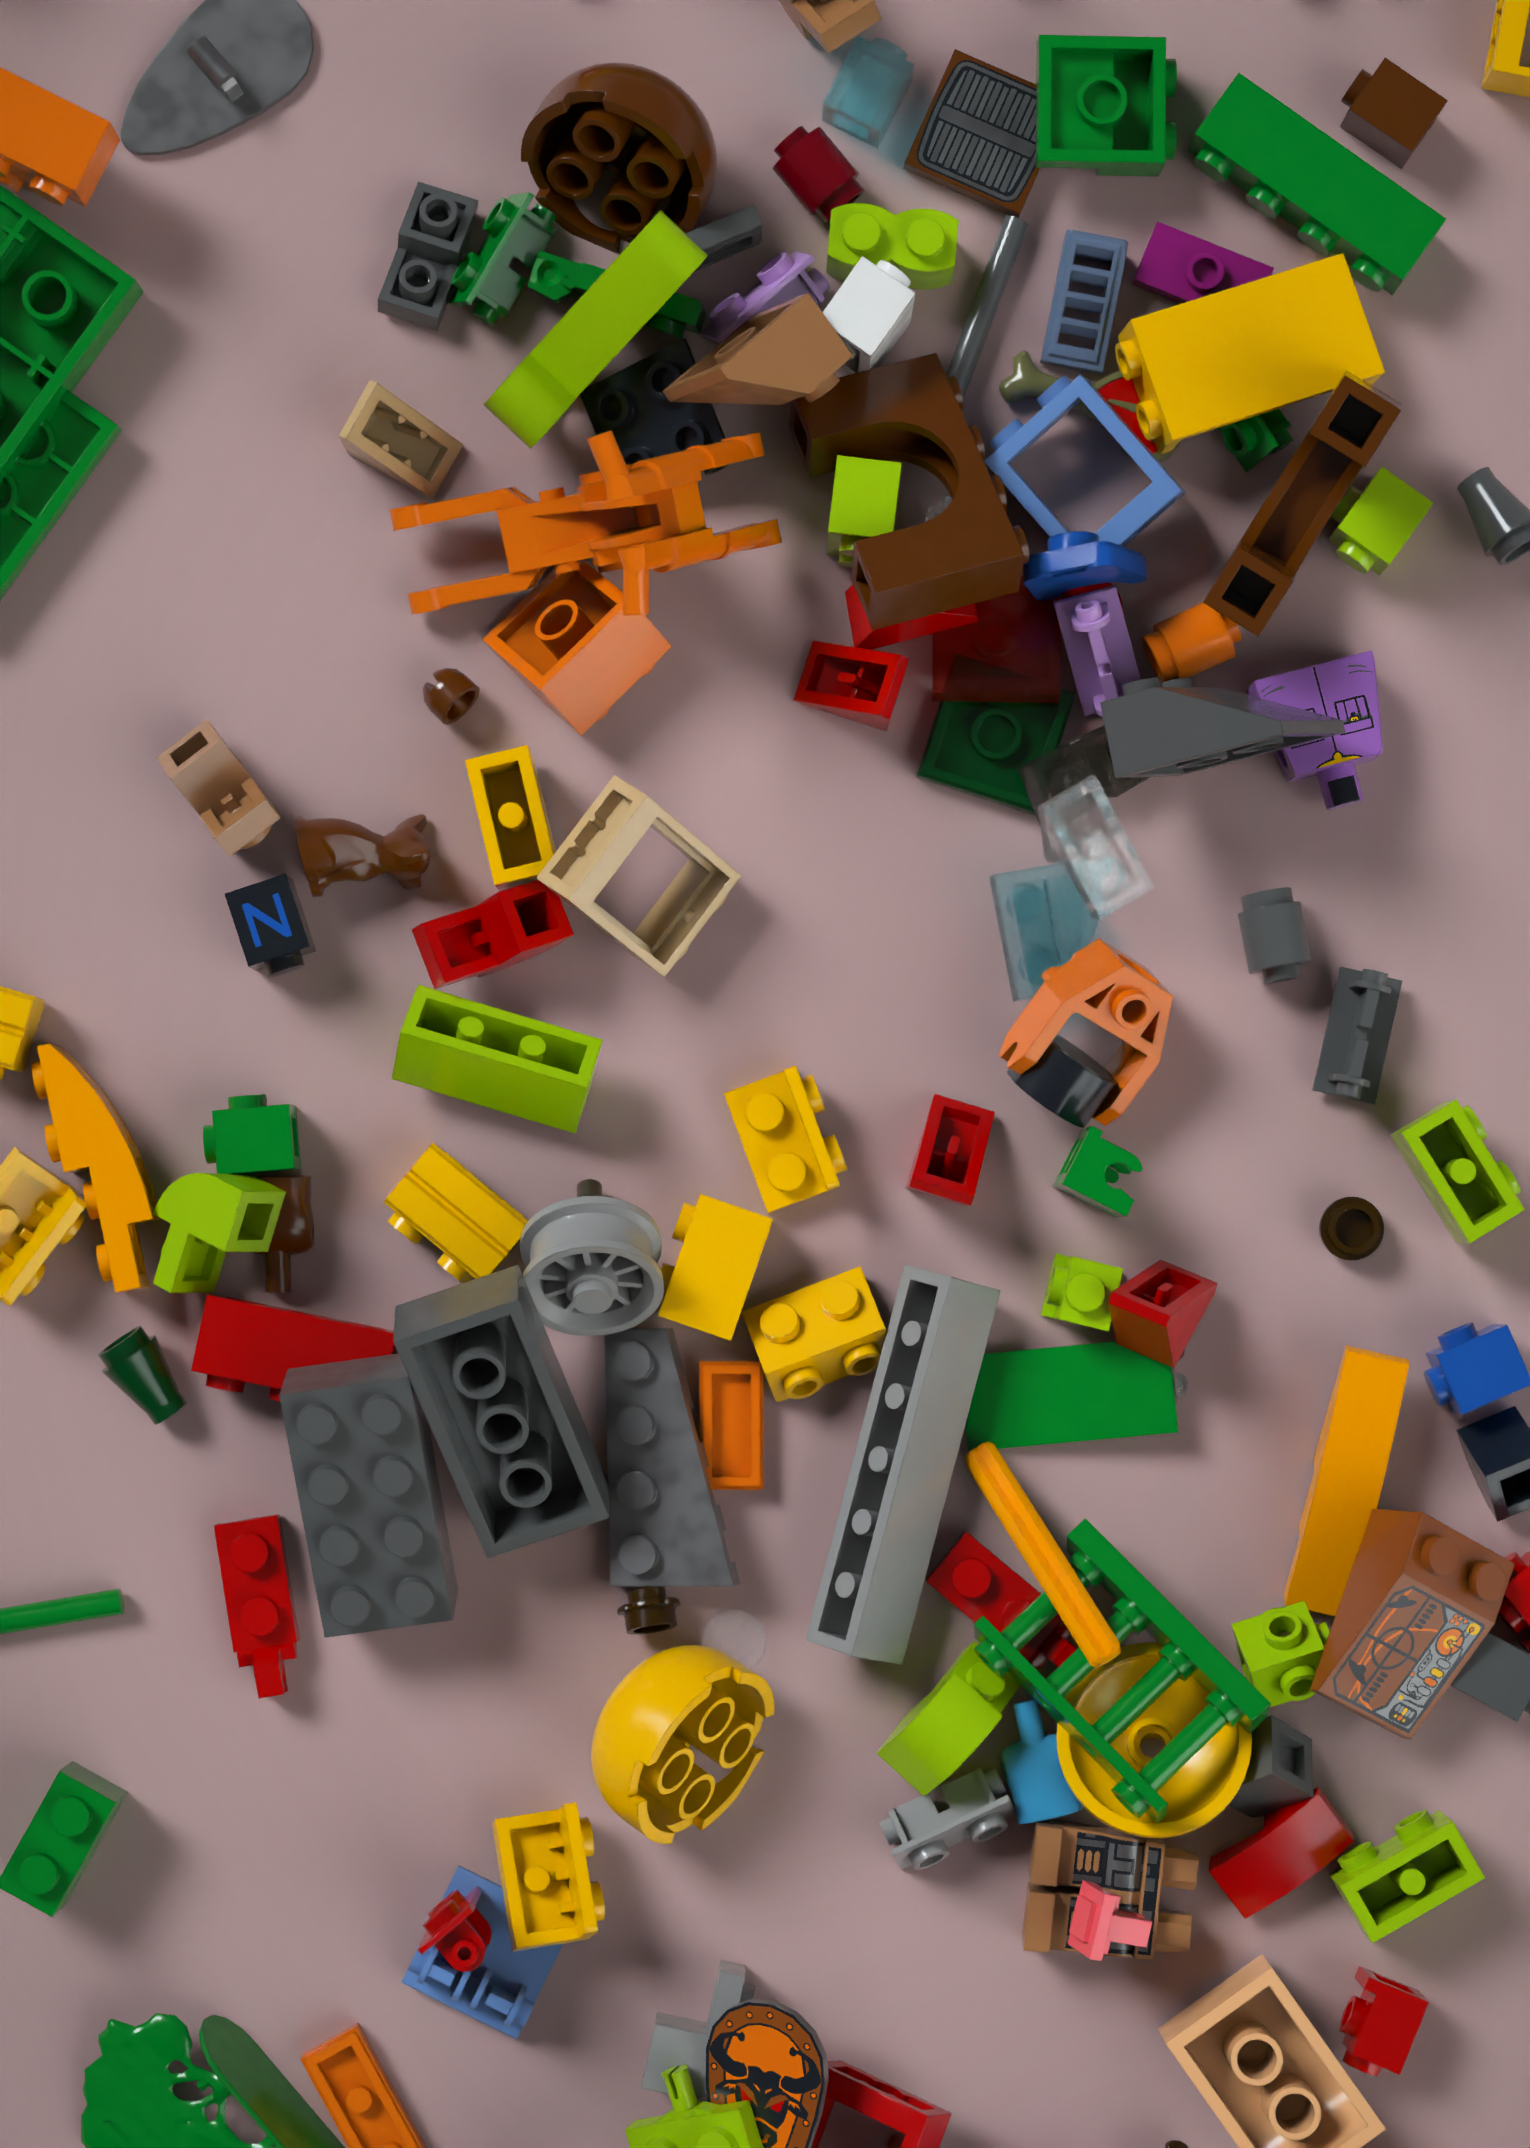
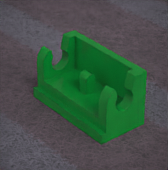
(1087, 1173)

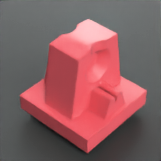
(1100, 1921)

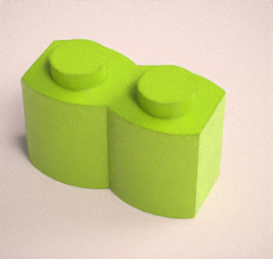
(914, 241)

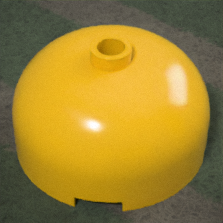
(654, 1718)

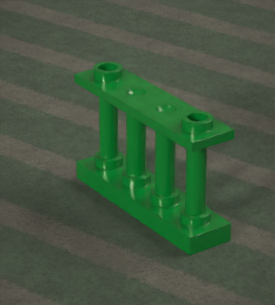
(1183, 1655)

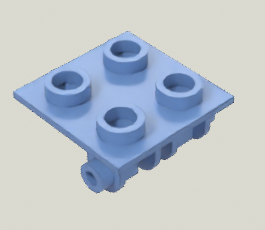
(506, 1981)

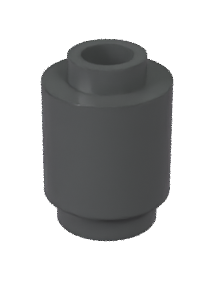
(1274, 935)

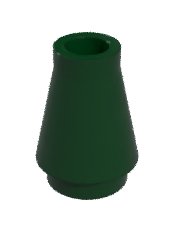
(142, 1373)

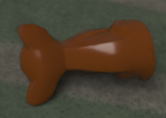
(347, 851)

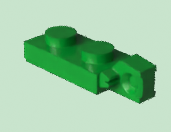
(562, 278)

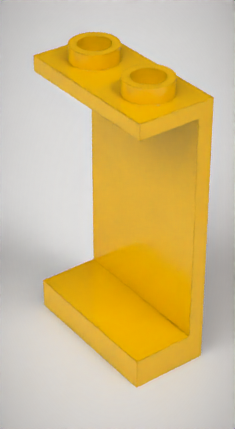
(1246, 351)

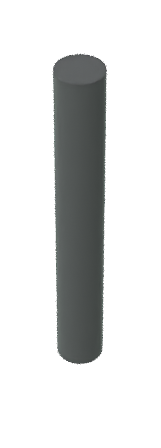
(986, 300)

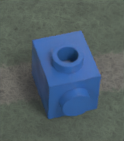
(1475, 1367)

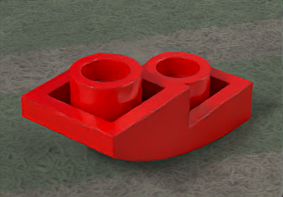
(1281, 1856)

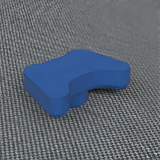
(1080, 561)

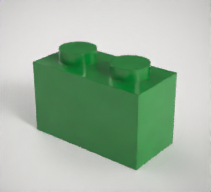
(61, 1838)

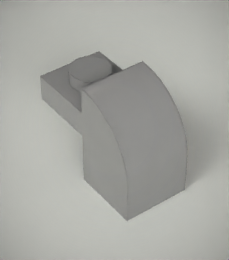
(685, 2040)

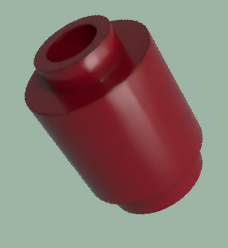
(816, 172)

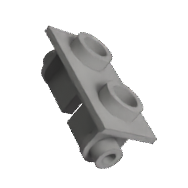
(971, 1814)

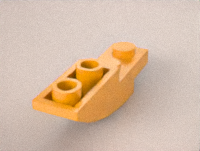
(94, 1137)

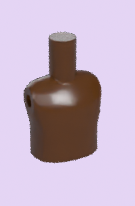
(292, 1232)

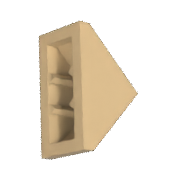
(399, 441)

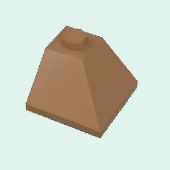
(768, 360)

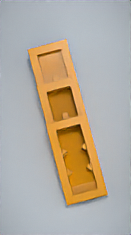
(1346, 1476)

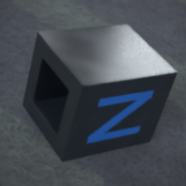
(271, 925)

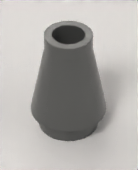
(1497, 516)

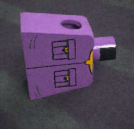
(1342, 691)

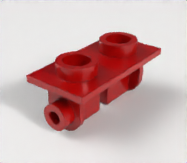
(458, 1931)

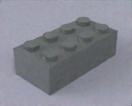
(501, 1411)
(368, 1496)

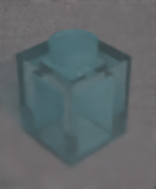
(868, 90)

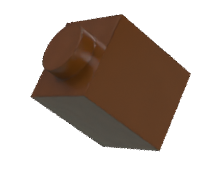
(1390, 111)

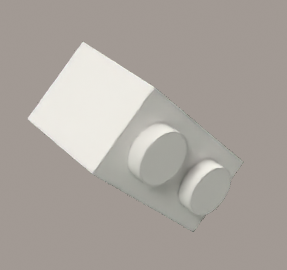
(871, 312)

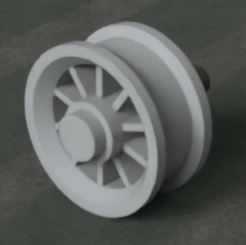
(592, 1263)

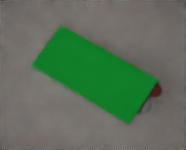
(1072, 1396)

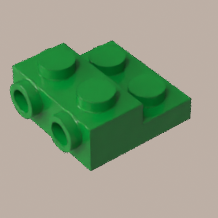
(1104, 104)

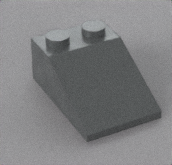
(1189, 728)

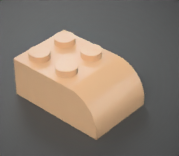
(1268, 2067)

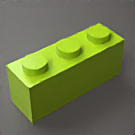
(496, 1059)

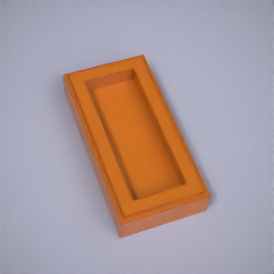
(732, 1423)

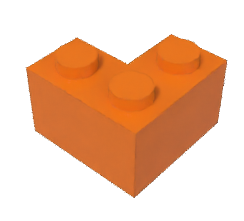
(50, 143)

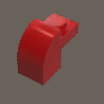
(493, 934)

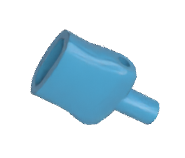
(1034, 1770)

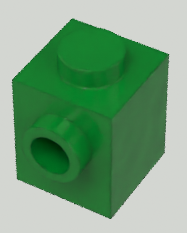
(253, 1137)

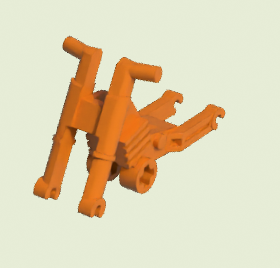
(620, 518)

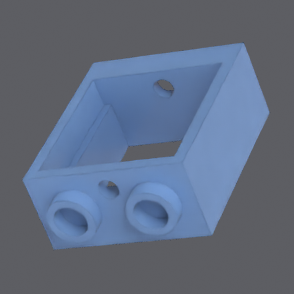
(1055, 404)

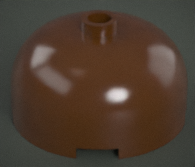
(634, 128)

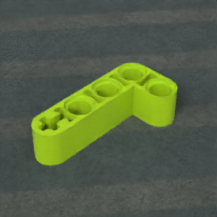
(595, 329)

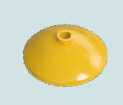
(1194, 1792)

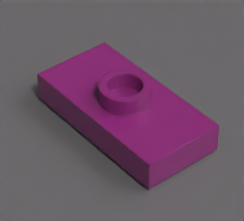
(1190, 267)

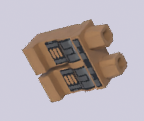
(1118, 1863)

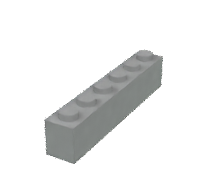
(902, 1466)

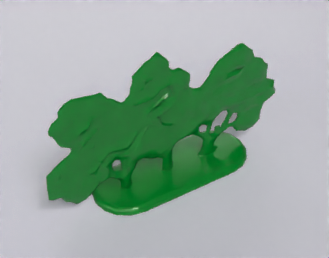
(134, 2098)

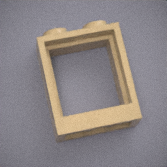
(600, 847)

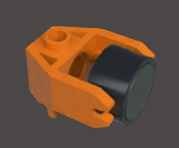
(1115, 996)

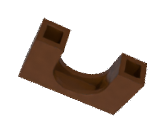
(917, 417)
(1302, 502)

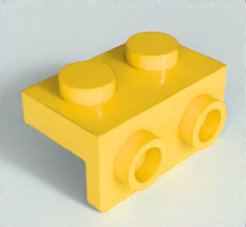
(34, 1217)
(817, 1335)
(548, 1877)

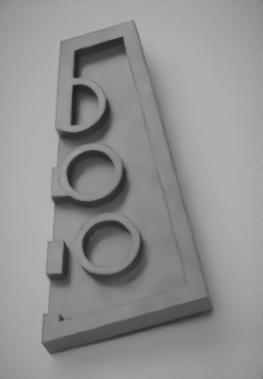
(658, 1481)

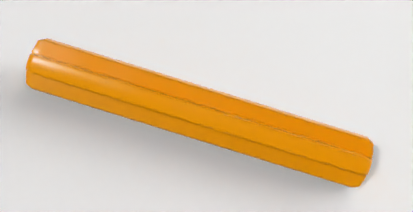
(1042, 1554)

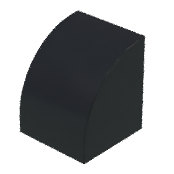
(1500, 1460)

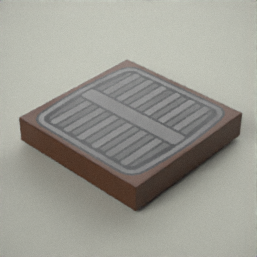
(979, 135)

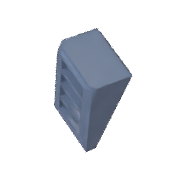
(1096, 248)

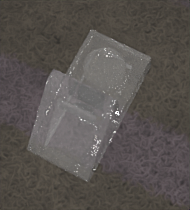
(1092, 845)

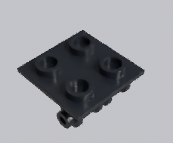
(643, 416)

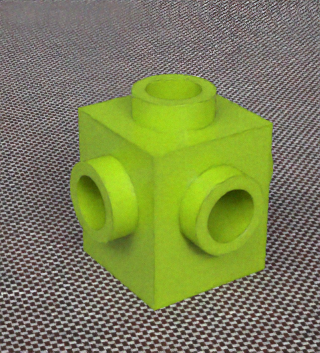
(1281, 1651)

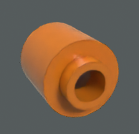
(1190, 642)

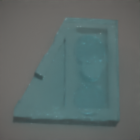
(1038, 923)

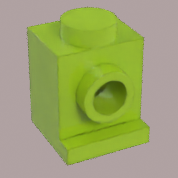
(1080, 1291)

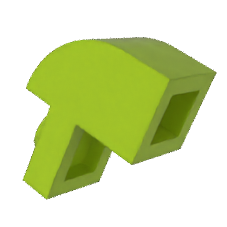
(209, 1218)
(948, 1722)

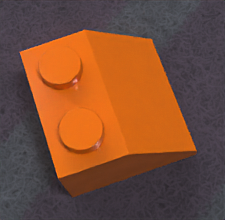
(577, 645)

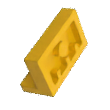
(784, 1138)

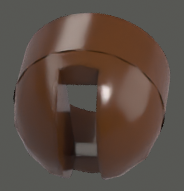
(451, 695)

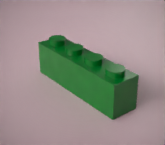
(1314, 185)

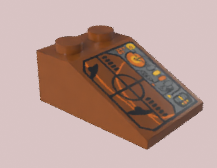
(1409, 1619)

